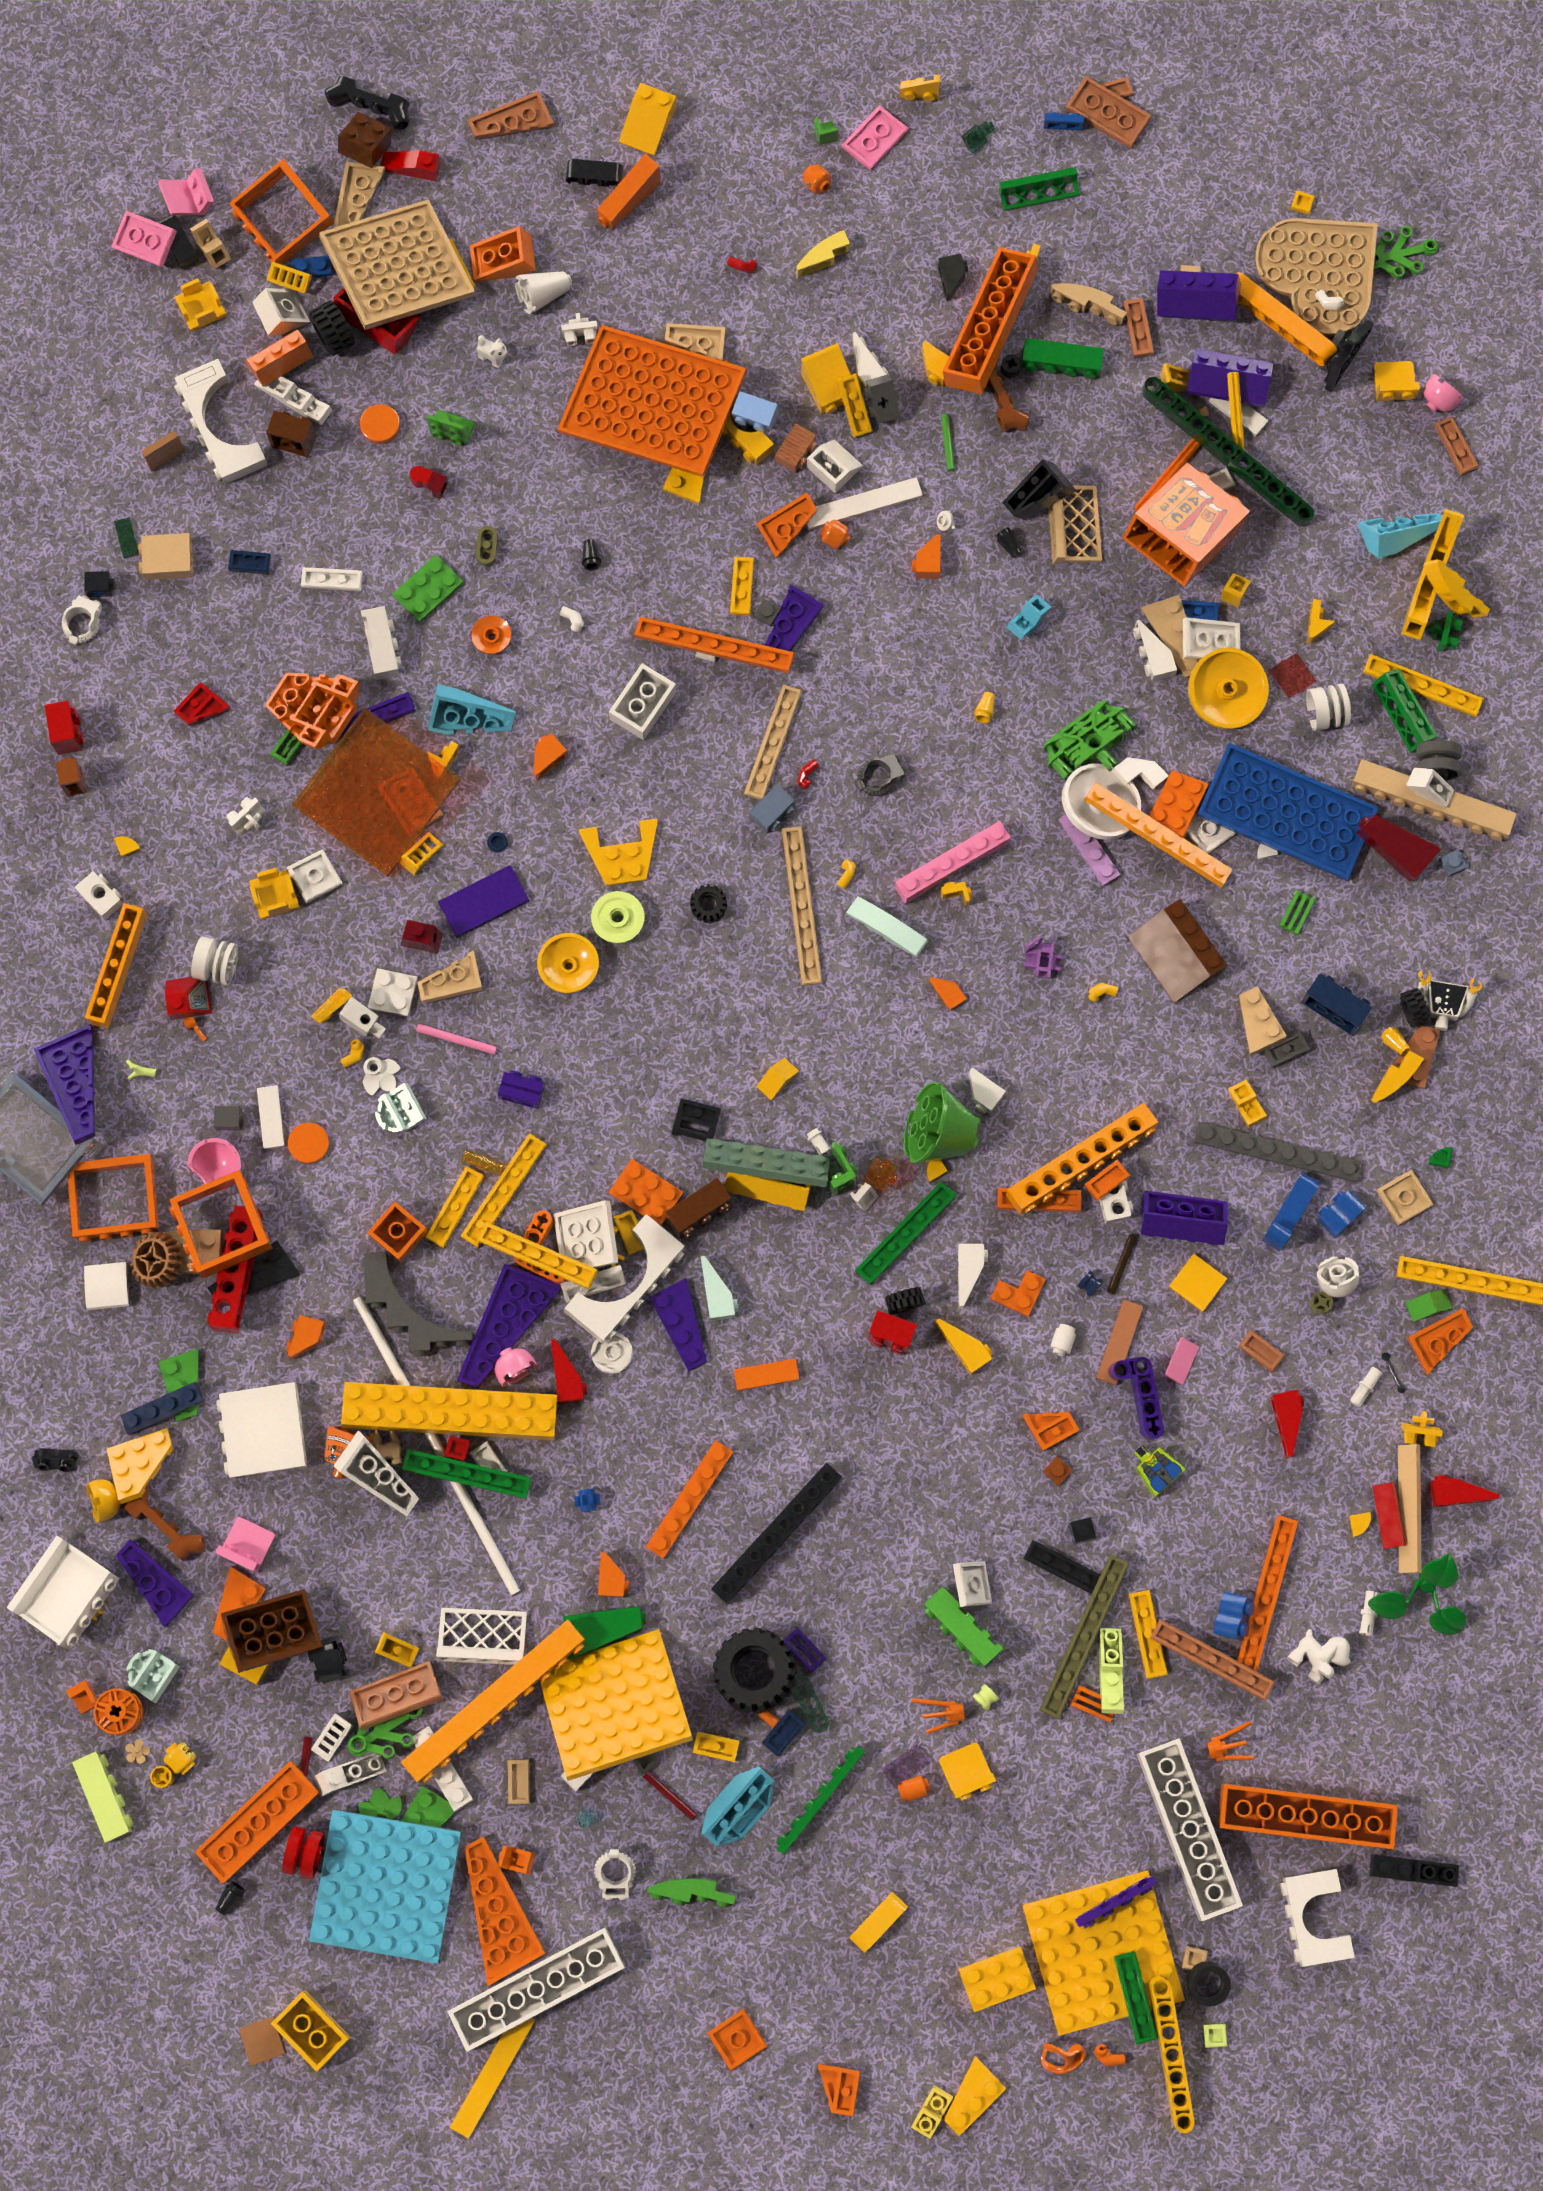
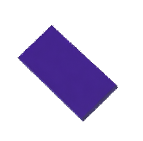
(483, 901)

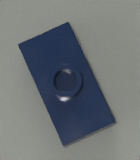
(249, 562)
(783, 1733)

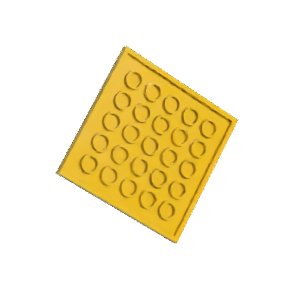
(615, 1705)
(1080, 1961)

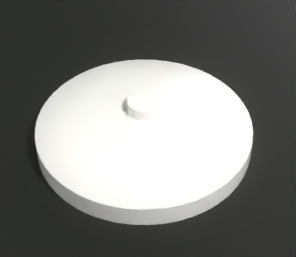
(1087, 817)

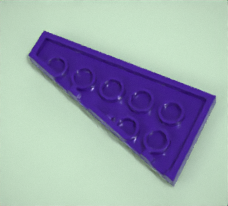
(70, 1074)
(510, 1312)

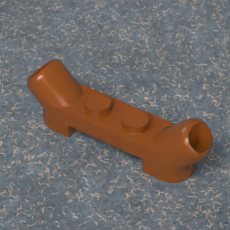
(1006, 415)
(180, 1545)

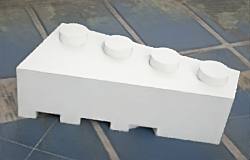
(371, 1471)

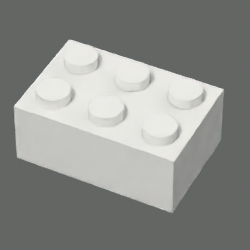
(642, 701)

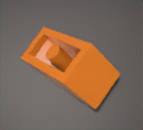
(928, 560)
(548, 754)
(611, 1579)

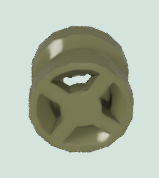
(1324, 1301)

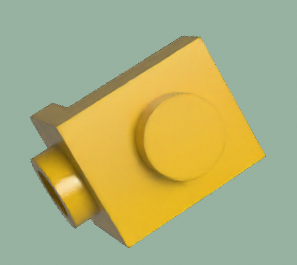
(955, 889)

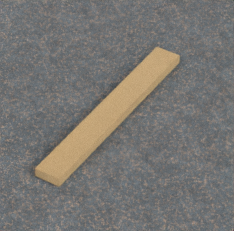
(802, 906)

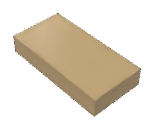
(518, 1781)

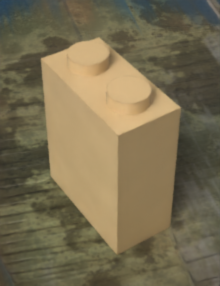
(166, 556)

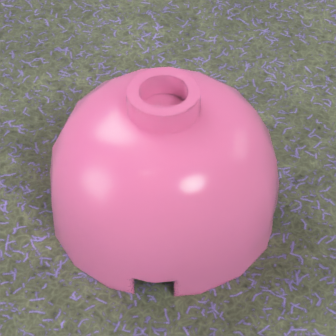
(1441, 395)
(514, 1365)

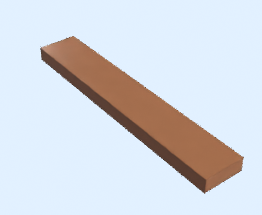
(1212, 1660)

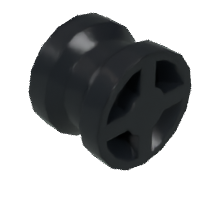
(1012, 370)

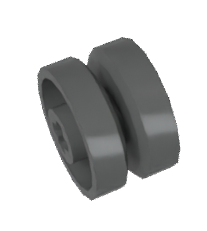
(1441, 757)

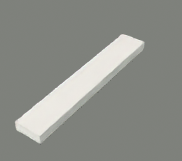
(866, 502)

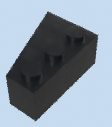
(1038, 490)

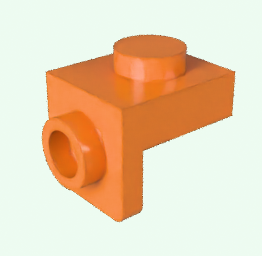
(516, 1859)

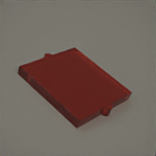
(1292, 675)

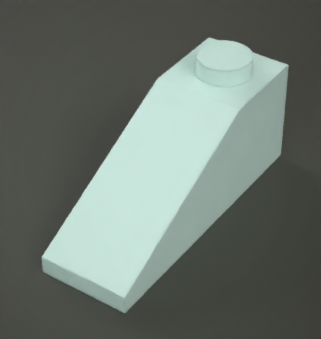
(719, 1298)

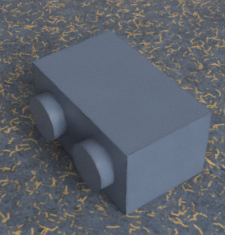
(772, 809)

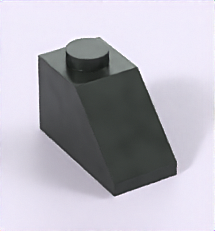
(952, 273)

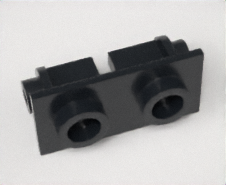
(45, 1459)

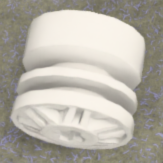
(1333, 706)
(214, 961)

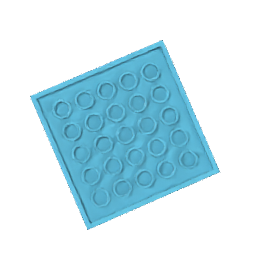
(385, 1886)

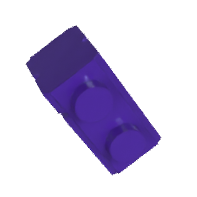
(521, 1089)

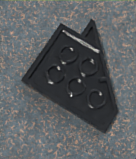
(1346, 355)

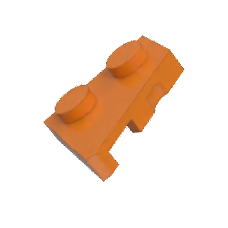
(1050, 1427)

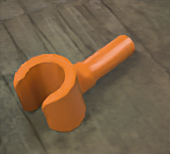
(191, 1023)

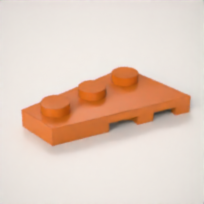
(786, 523)
(1439, 1338)

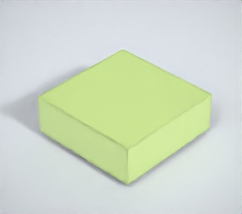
(1215, 2035)

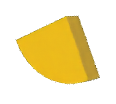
(126, 845)
(935, 1169)
(1359, 1523)

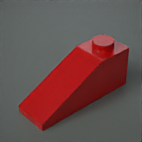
(412, 163)
(568, 1382)
(1288, 1413)
(1454, 1492)

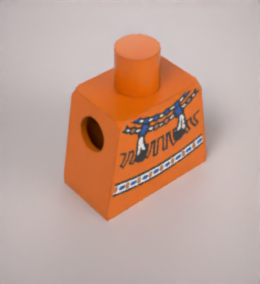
(337, 1441)

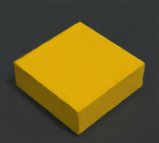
(1302, 202)

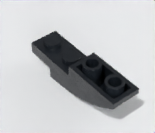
(1414, 1870)

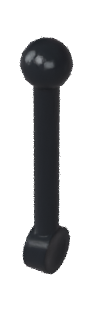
(1385, 1356)

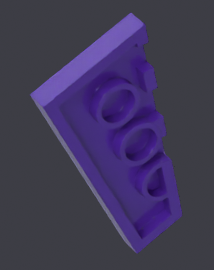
(157, 1585)
(1123, 1898)

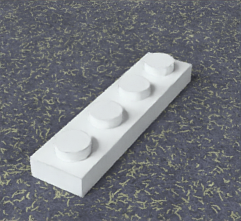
(447, 1777)

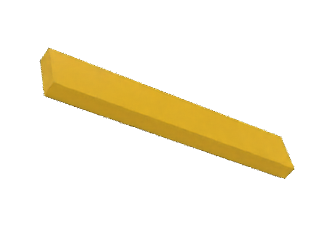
(1427, 686)
(504, 1188)
(537, 1255)
(490, 2079)

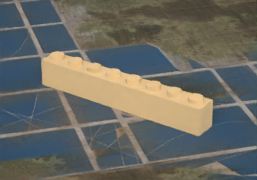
(1460, 811)

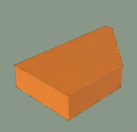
(948, 992)

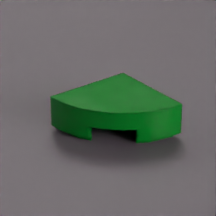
(1441, 1158)

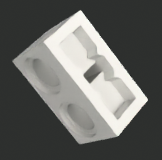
(1120, 1199)

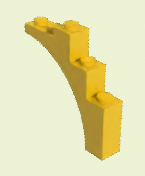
(1424, 593)

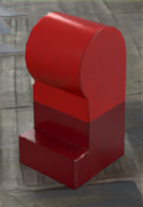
(429, 479)

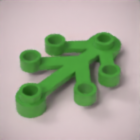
(1398, 254)
(382, 1732)

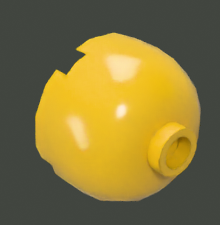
(103, 1499)

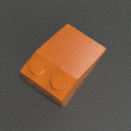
(503, 255)

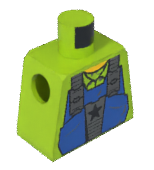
(1157, 1469)

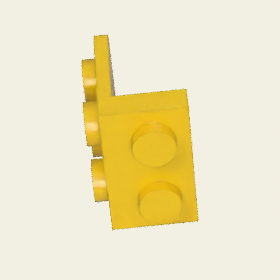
(1395, 381)
(967, 1771)

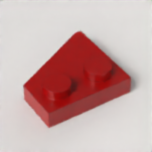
(200, 705)

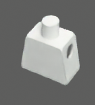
(351, 1016)

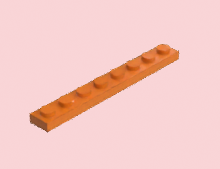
(714, 645)
(1267, 1591)

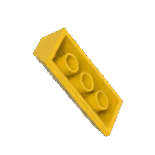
(770, 1190)

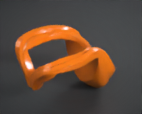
(1073, 2058)

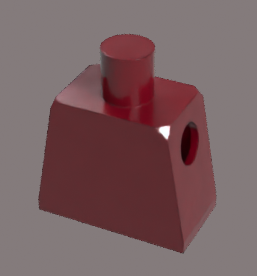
(420, 937)

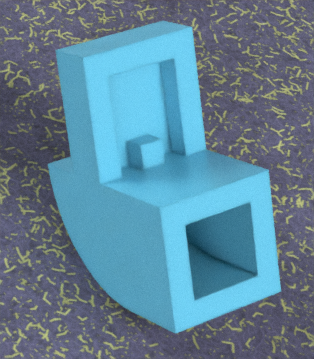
(1029, 618)

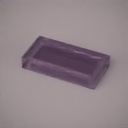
(905, 1765)

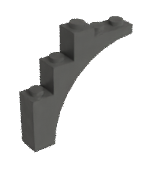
(421, 1333)

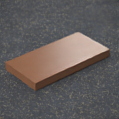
(1108, 112)
(395, 1695)

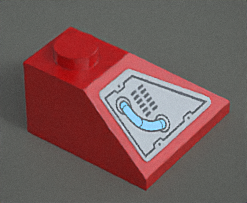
(187, 998)

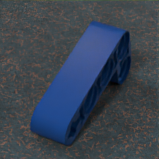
(1290, 1212)

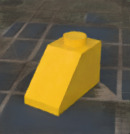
(934, 363)

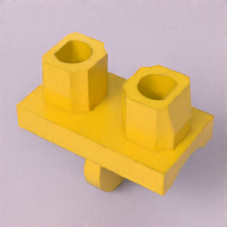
(1431, 1433)

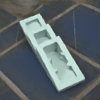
(887, 926)

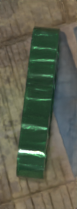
(822, 1715)

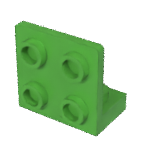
(450, 427)
(841, 1180)

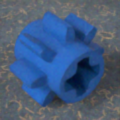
(587, 1500)

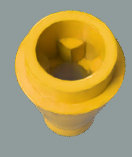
(985, 708)
(1393, 1038)

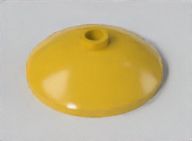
(567, 949)

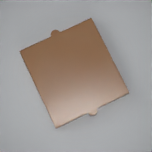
(261, 2041)

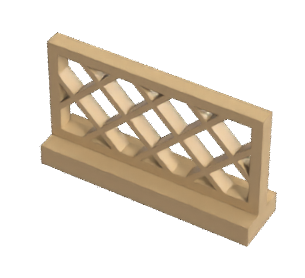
(1058, 528)

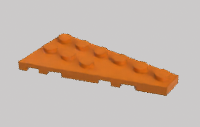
(502, 1925)

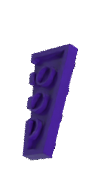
(794, 619)
(679, 1319)

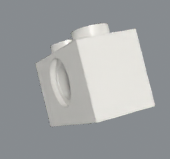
(91, 886)

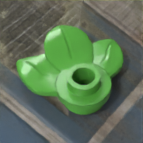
(381, 1805)

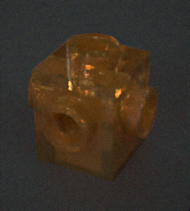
(881, 1173)

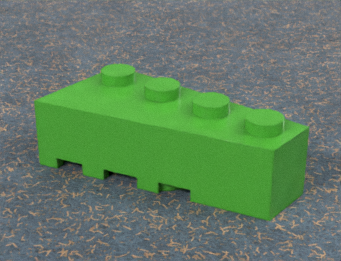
(962, 1627)

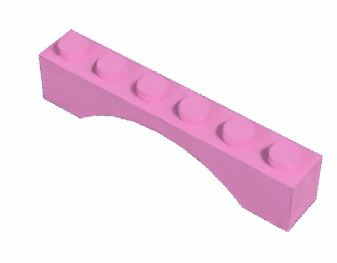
(938, 869)

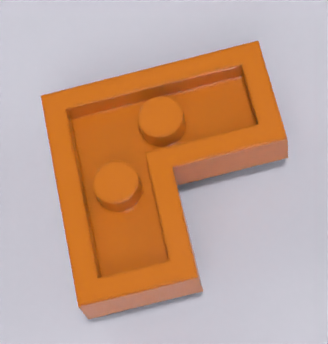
(1021, 1298)

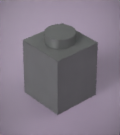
(229, 1118)

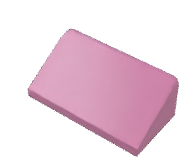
(1181, 1361)

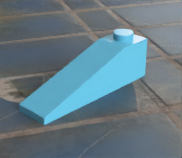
(1392, 537)

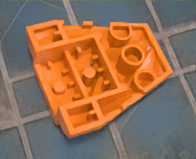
(314, 707)

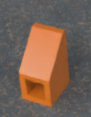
(307, 1335)

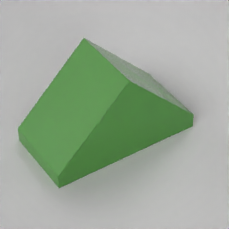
(1428, 1305)

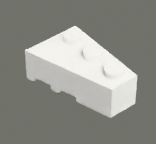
(380, 642)

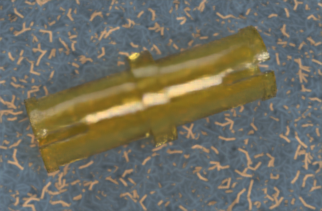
(483, 1162)

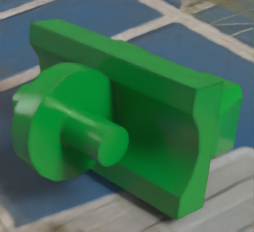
(1449, 624)

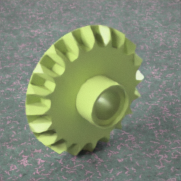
(617, 904)

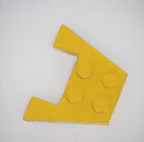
(622, 862)

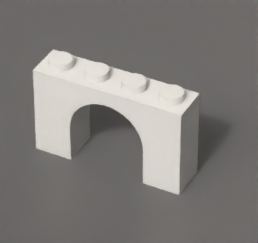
(1299, 1891)

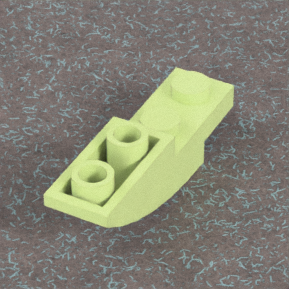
(1111, 1671)

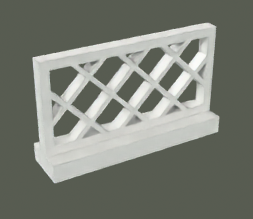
(476, 1654)

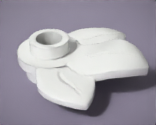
(382, 1077)

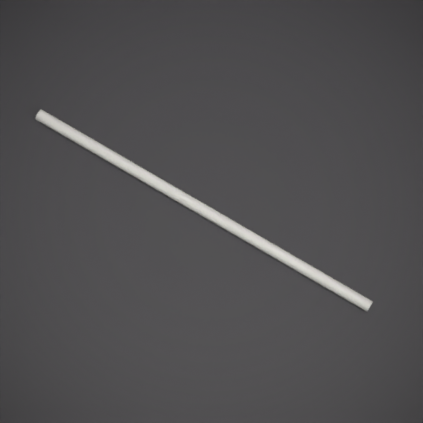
(439, 1450)

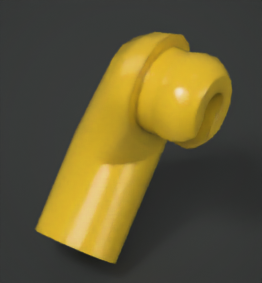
(848, 874)
(355, 1054)

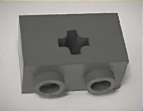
(888, 408)

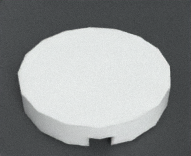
(613, 1355)

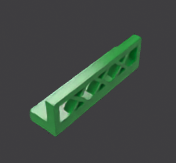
(1038, 182)
(1406, 707)

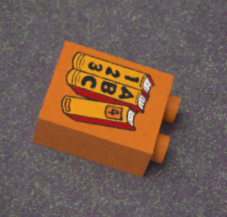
(1185, 524)

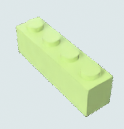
(102, 1796)

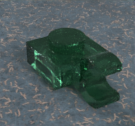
(976, 136)

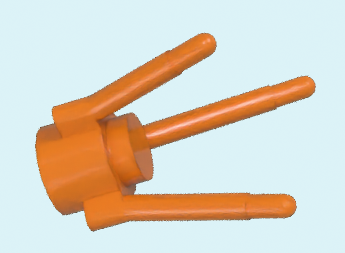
(953, 1712)
(1218, 1748)

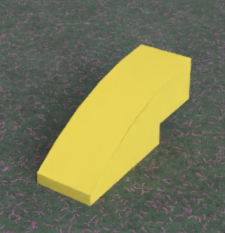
(823, 254)

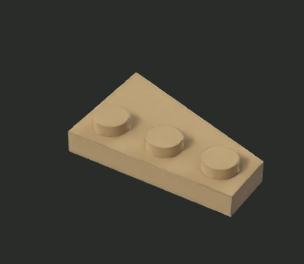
(453, 981)
(1260, 1023)

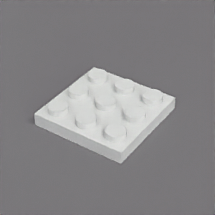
(587, 1234)

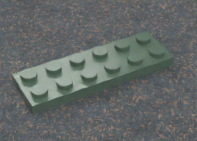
(766, 1162)

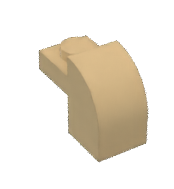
(209, 244)

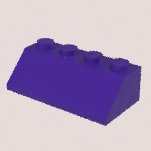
(1198, 295)
(1210, 378)
(1184, 1218)

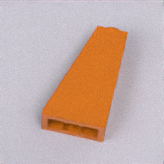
(630, 192)

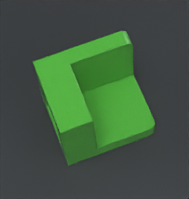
(825, 132)

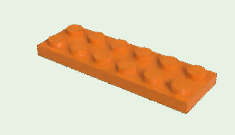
(257, 1822)

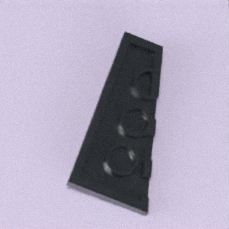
(267, 1269)

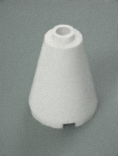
(541, 288)

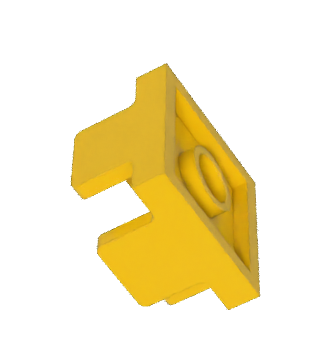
(199, 304)
(273, 893)

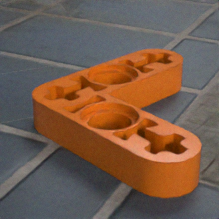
(546, 1228)

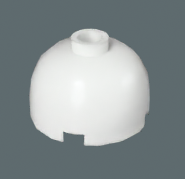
(1338, 1277)

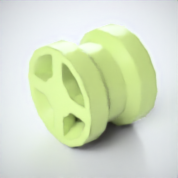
(985, 1697)

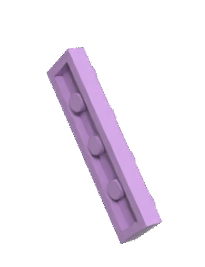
(1091, 852)

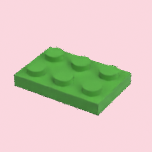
(427, 588)

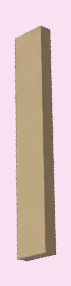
(773, 742)
(1410, 1507)

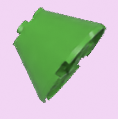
(939, 1126)

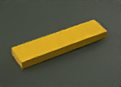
(455, 1207)
(1145, 1624)

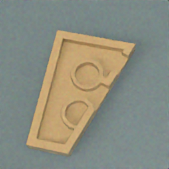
(697, 339)

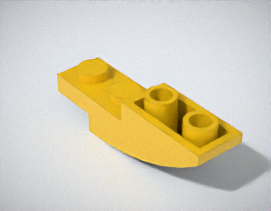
(1450, 589)

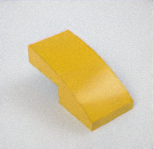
(1247, 1103)

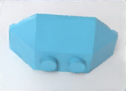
(738, 1807)

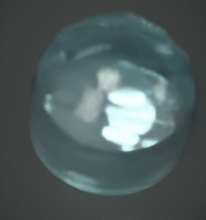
(584, 1818)

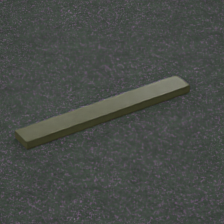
(1084, 1636)

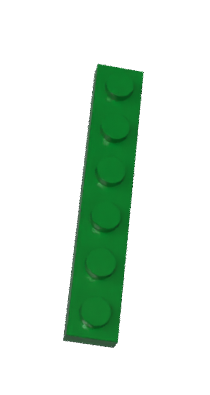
(905, 1233)
(466, 1474)
(825, 1791)

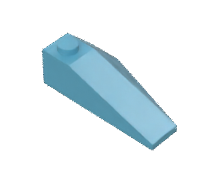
(461, 710)

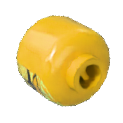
(179, 1758)

